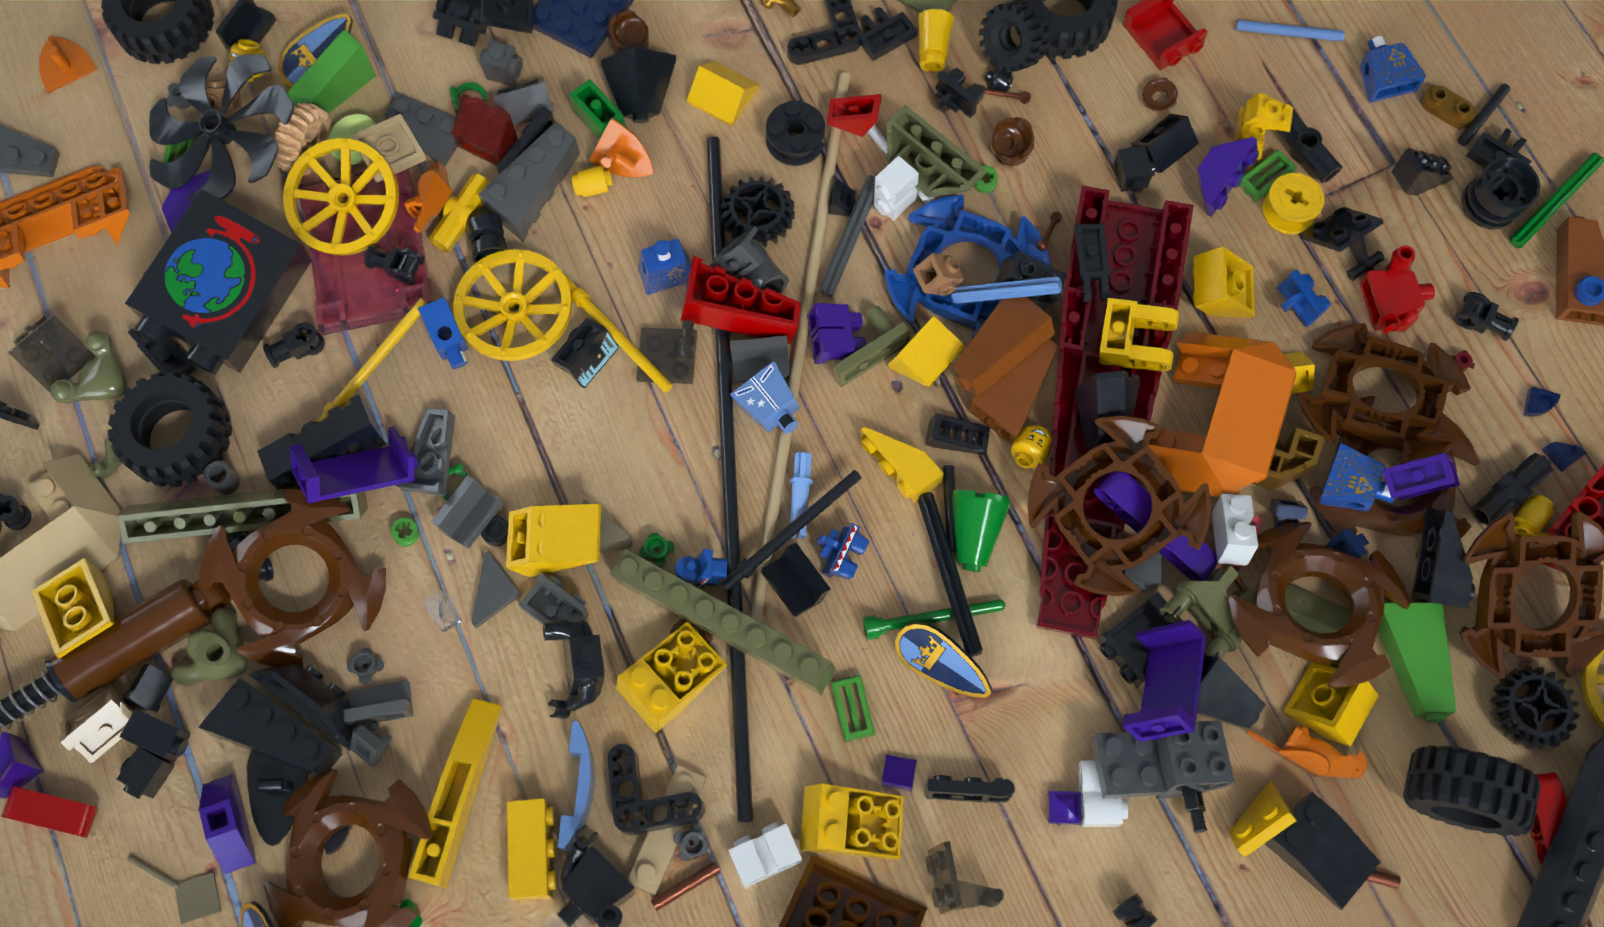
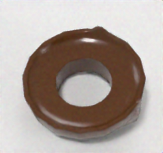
(1156, 85)

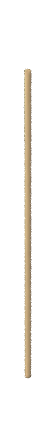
(799, 350)

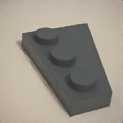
(429, 126)
(25, 155)
(433, 453)

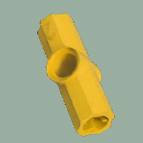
(457, 213)

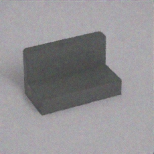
(523, 100)
(739, 255)
(755, 354)
(467, 512)
(379, 704)

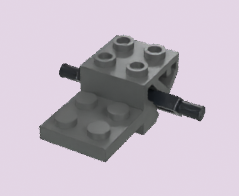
(1165, 766)

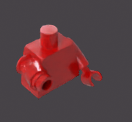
(1394, 293)

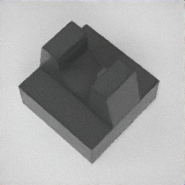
(368, 745)

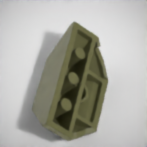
(939, 162)

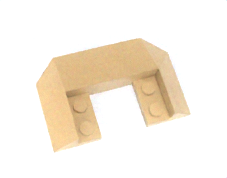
(80, 528)

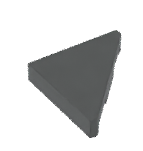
(493, 593)

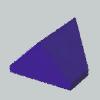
(16, 763)

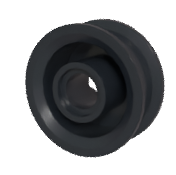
(802, 147)

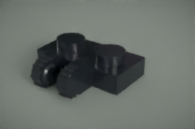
(886, 36)
(1489, 148)

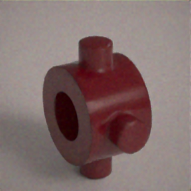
(1464, 360)

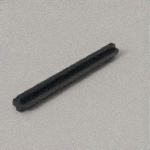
(950, 575)

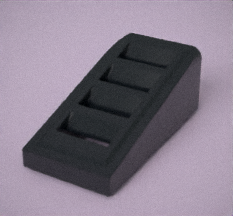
(945, 442)

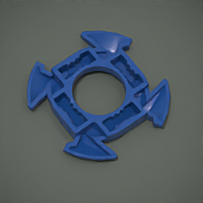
(951, 225)

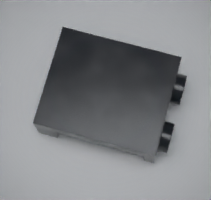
(1124, 647)

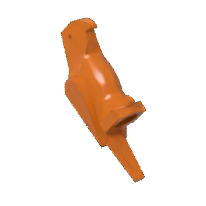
(431, 195)
(1316, 756)

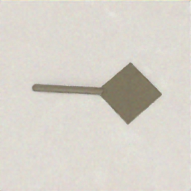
(194, 896)

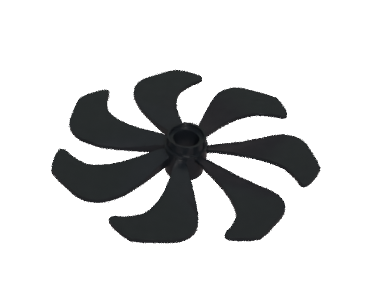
(217, 128)

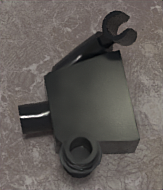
(582, 664)
(592, 885)

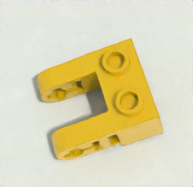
(1118, 333)

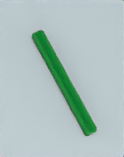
(1556, 200)

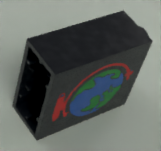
(217, 284)

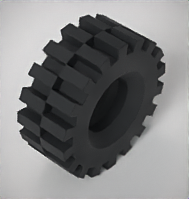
(998, 38)

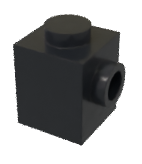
(1133, 169)
(144, 773)

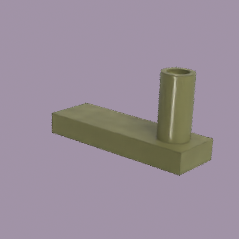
(891, 340)

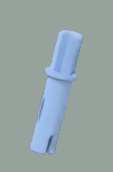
(800, 488)

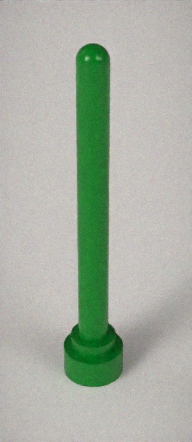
(877, 626)

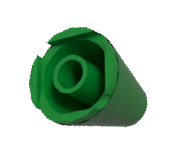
(977, 526)

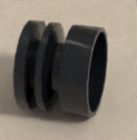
(1500, 192)

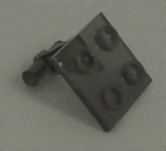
(50, 351)
(670, 352)
(951, 893)

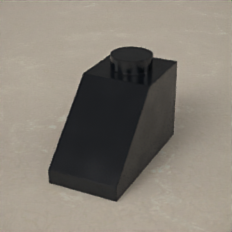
(155, 735)

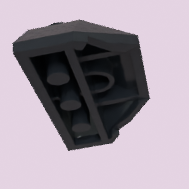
(310, 698)

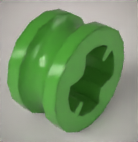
(987, 187)
(408, 540)

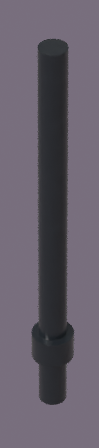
(747, 568)

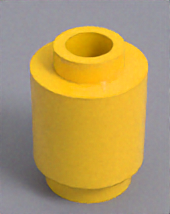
(592, 181)
(1534, 515)

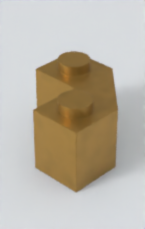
(1297, 459)

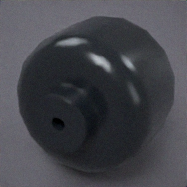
(999, 80)

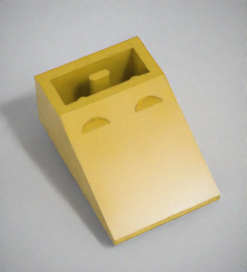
(553, 538)
(670, 676)
(851, 822)

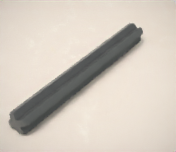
(849, 237)

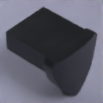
(148, 688)

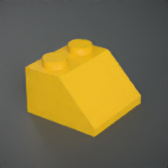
(1223, 284)
(1328, 711)

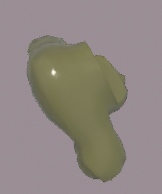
(99, 377)
(213, 652)

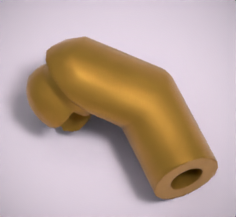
(789, 6)

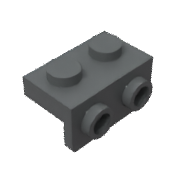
(550, 602)

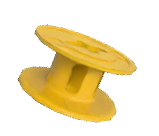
(1293, 203)

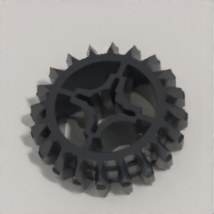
(752, 202)
(1540, 688)

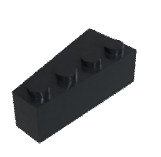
(340, 434)
(262, 726)

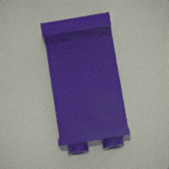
(354, 471)
(1170, 682)

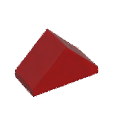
(854, 113)

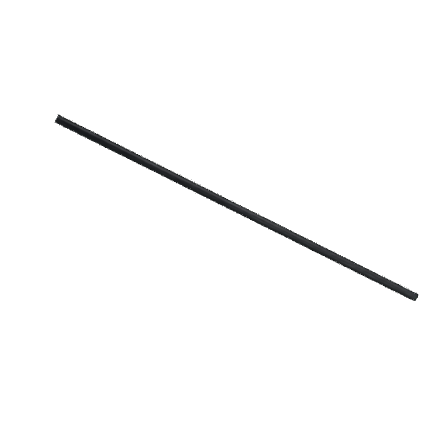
(730, 502)

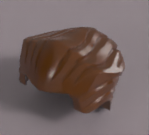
(627, 31)
(1013, 140)

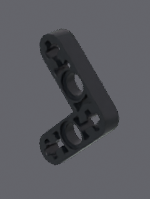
(839, 30)
(634, 803)

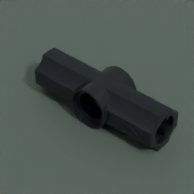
(1315, 156)
(1512, 489)

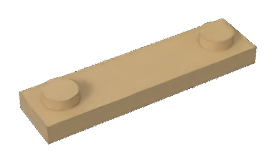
(659, 845)

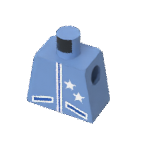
(768, 400)

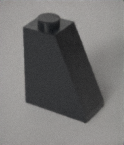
(639, 81)
(1105, 396)
(1226, 695)

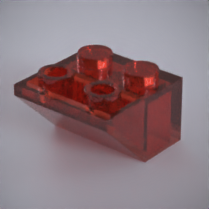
(483, 129)

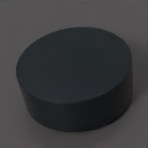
(496, 532)

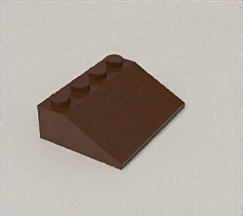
(841, 899)

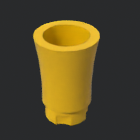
(934, 38)

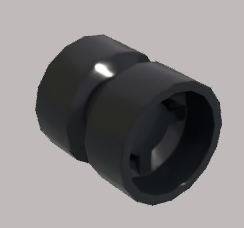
(485, 235)

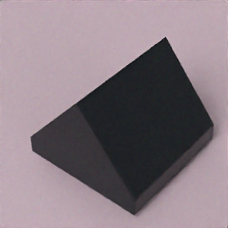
(841, 199)

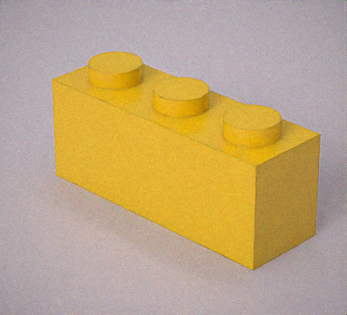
(530, 849)

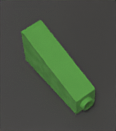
(334, 75)
(1420, 657)

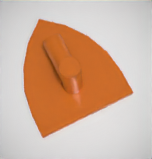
(63, 63)
(622, 152)

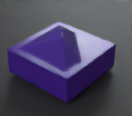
(1064, 807)

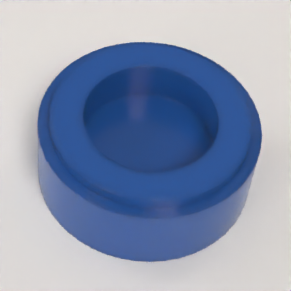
(1590, 291)

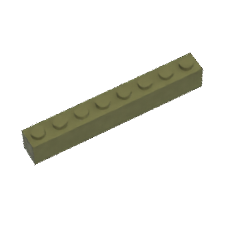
(205, 514)
(723, 622)

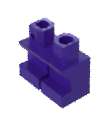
(832, 332)

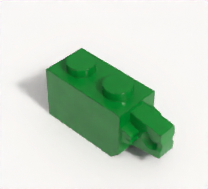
(594, 108)

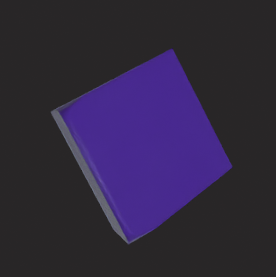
(898, 773)

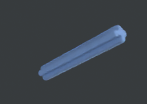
(1007, 290)

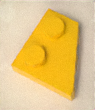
(1261, 820)

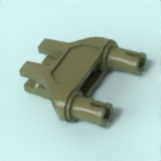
(1210, 606)

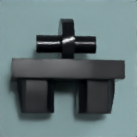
(954, 95)

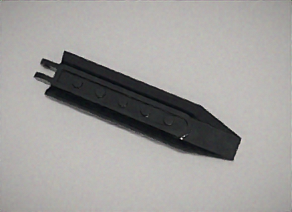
(1575, 858)

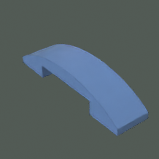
(580, 748)

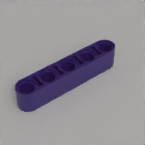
(1134, 507)

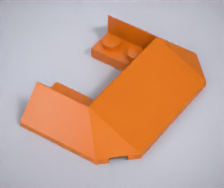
(69, 205)
(1247, 418)

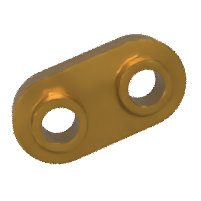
(1448, 106)

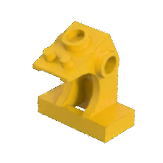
(1262, 114)

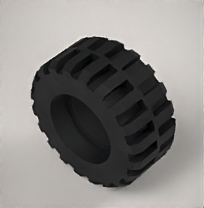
(1077, 33)
(160, 39)
(146, 406)
(1472, 790)

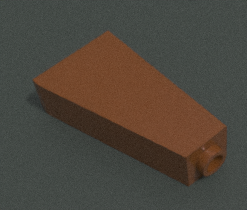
(1578, 256)
(1002, 343)
(1011, 398)

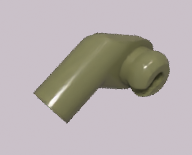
(108, 465)

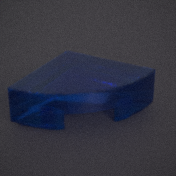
(1539, 402)
(1563, 454)

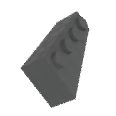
(530, 180)

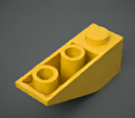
(906, 464)

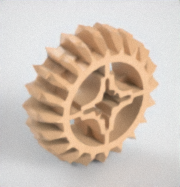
(305, 129)

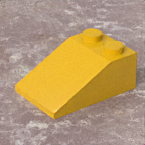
(75, 606)

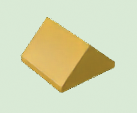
(721, 92)
(927, 353)

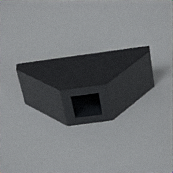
(1421, 171)

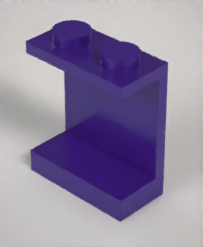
(1421, 477)

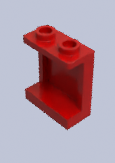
(1163, 32)

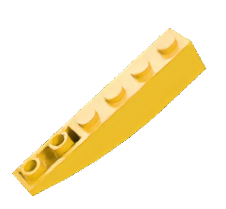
(456, 795)

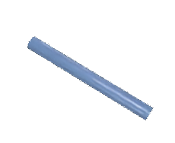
(1290, 30)

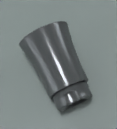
(767, 274)

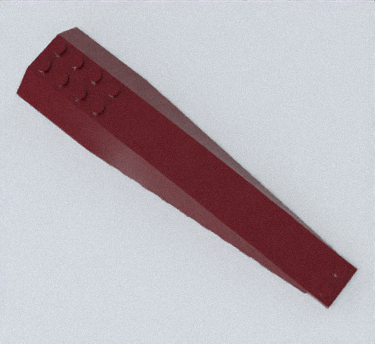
(1144, 266)

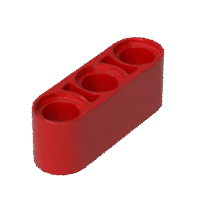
(49, 811)
(1548, 812)

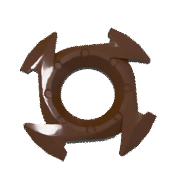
(1402, 431)
(1168, 517)
(1390, 519)
(1508, 559)
(1360, 581)
(282, 629)
(315, 823)

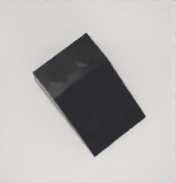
(1440, 570)
(1325, 851)

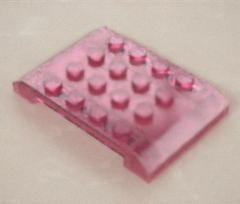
(345, 288)

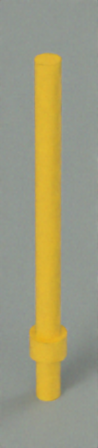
(582, 299)
(375, 359)

